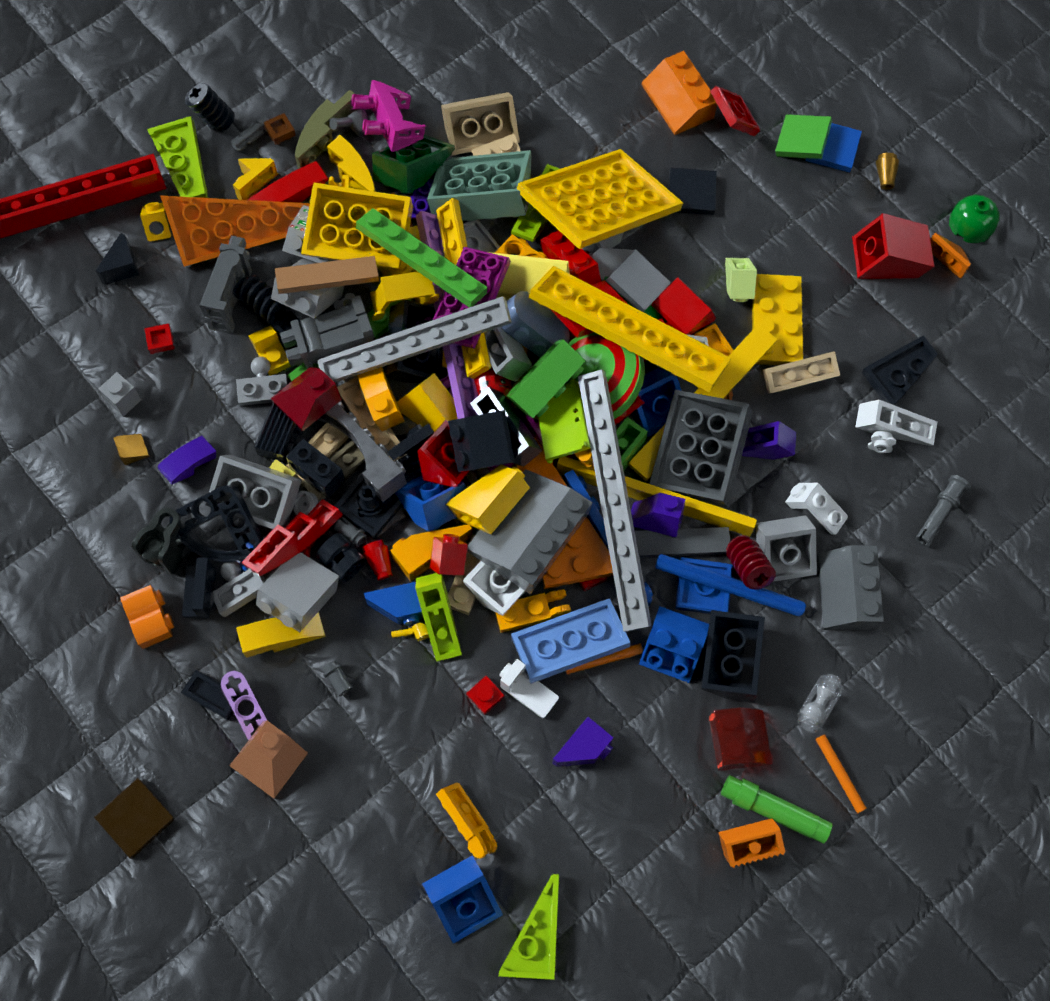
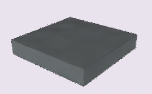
(638, 281)

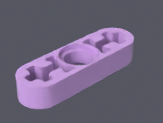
(234, 705)

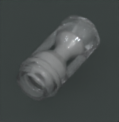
(813, 714)

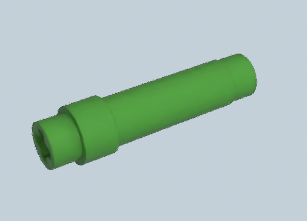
(751, 797)

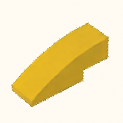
(350, 163)
(275, 636)

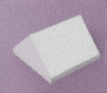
(492, 588)

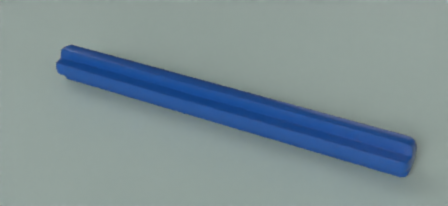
(729, 585)

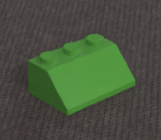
(546, 379)

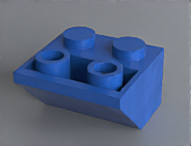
(674, 644)

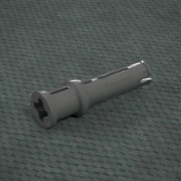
(947, 501)

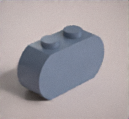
(534, 324)

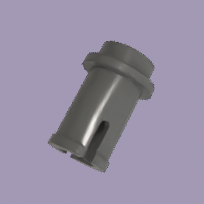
(350, 532)
(337, 678)

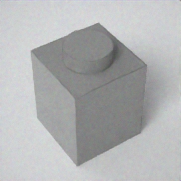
(119, 394)

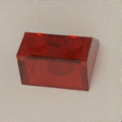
(740, 738)

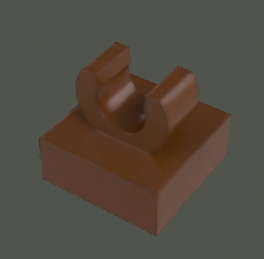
(279, 129)

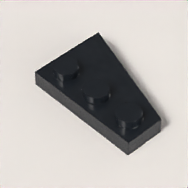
(900, 369)

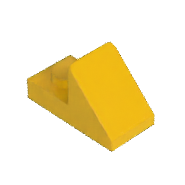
(256, 175)
(268, 346)

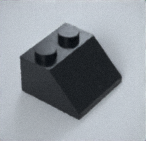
(481, 441)

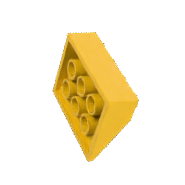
(333, 218)

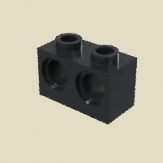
(315, 468)

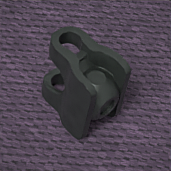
(159, 544)

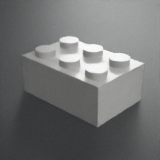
(266, 491)

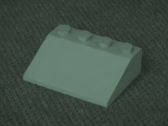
(483, 185)

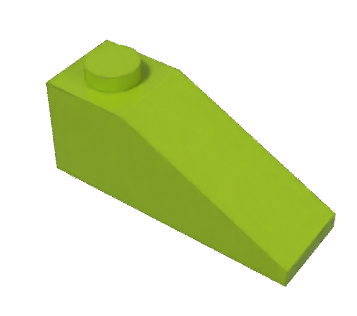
(438, 616)

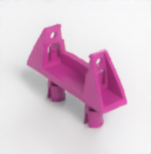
(388, 116)

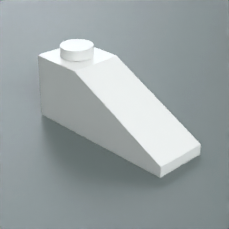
(901, 423)

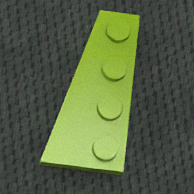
(181, 156)

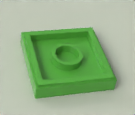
(803, 136)

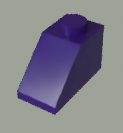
(770, 441)
(659, 514)
(585, 746)

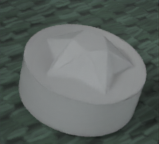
(305, 502)

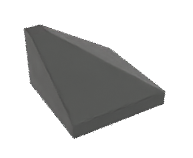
(402, 429)

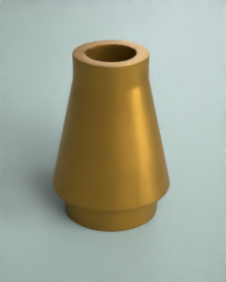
(887, 169)

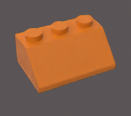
(680, 93)

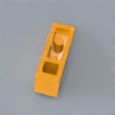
(380, 399)
(415, 552)

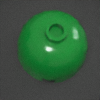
(974, 218)

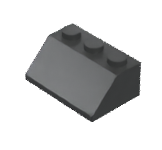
(850, 588)

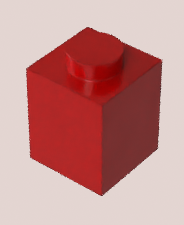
(448, 555)

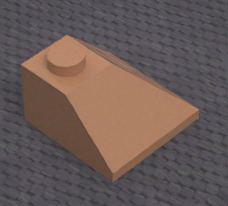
(269, 758)

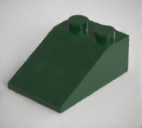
(412, 165)

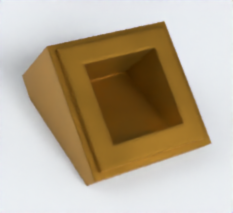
(131, 448)

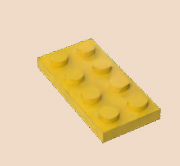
(779, 311)

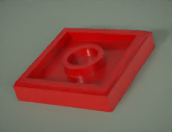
(735, 111)

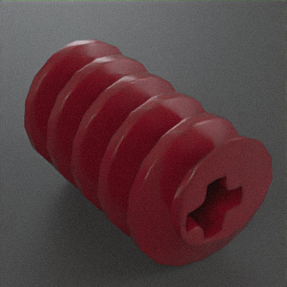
(750, 562)

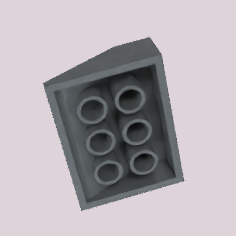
(702, 447)
(532, 532)

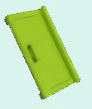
(561, 428)

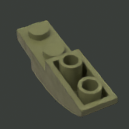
(317, 131)

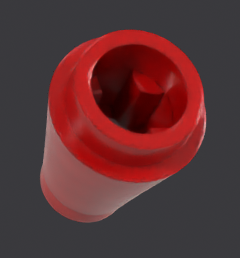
(378, 559)

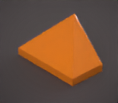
(950, 255)

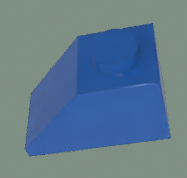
(397, 603)

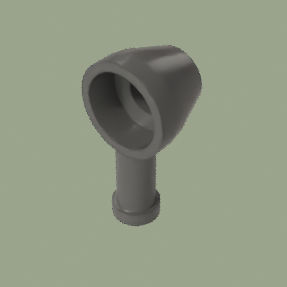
(353, 121)

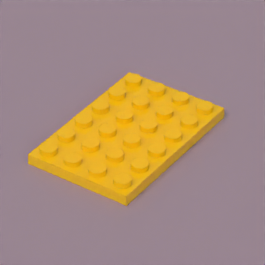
(599, 198)

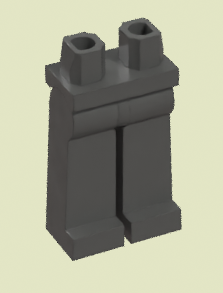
(218, 297)
(327, 334)

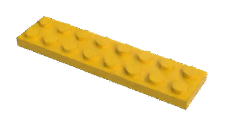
(630, 328)

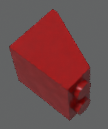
(892, 249)

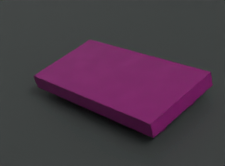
(485, 268)

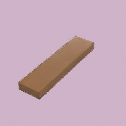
(326, 274)

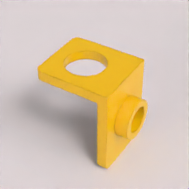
(154, 212)

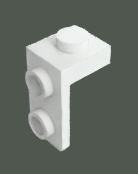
(819, 503)
(533, 696)

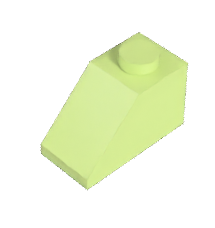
(740, 279)

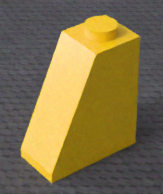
(428, 403)
(490, 498)

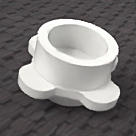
(882, 442)

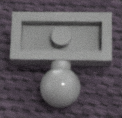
(259, 388)
(239, 589)

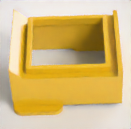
(400, 288)

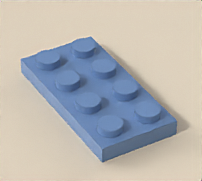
(570, 640)

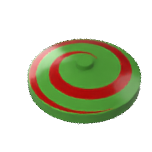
(623, 368)

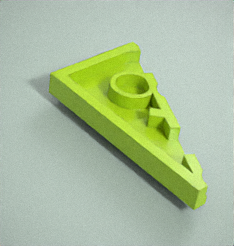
(535, 947)

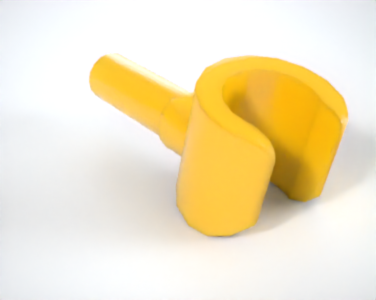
(418, 629)

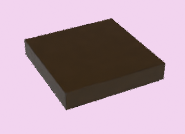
(134, 818)

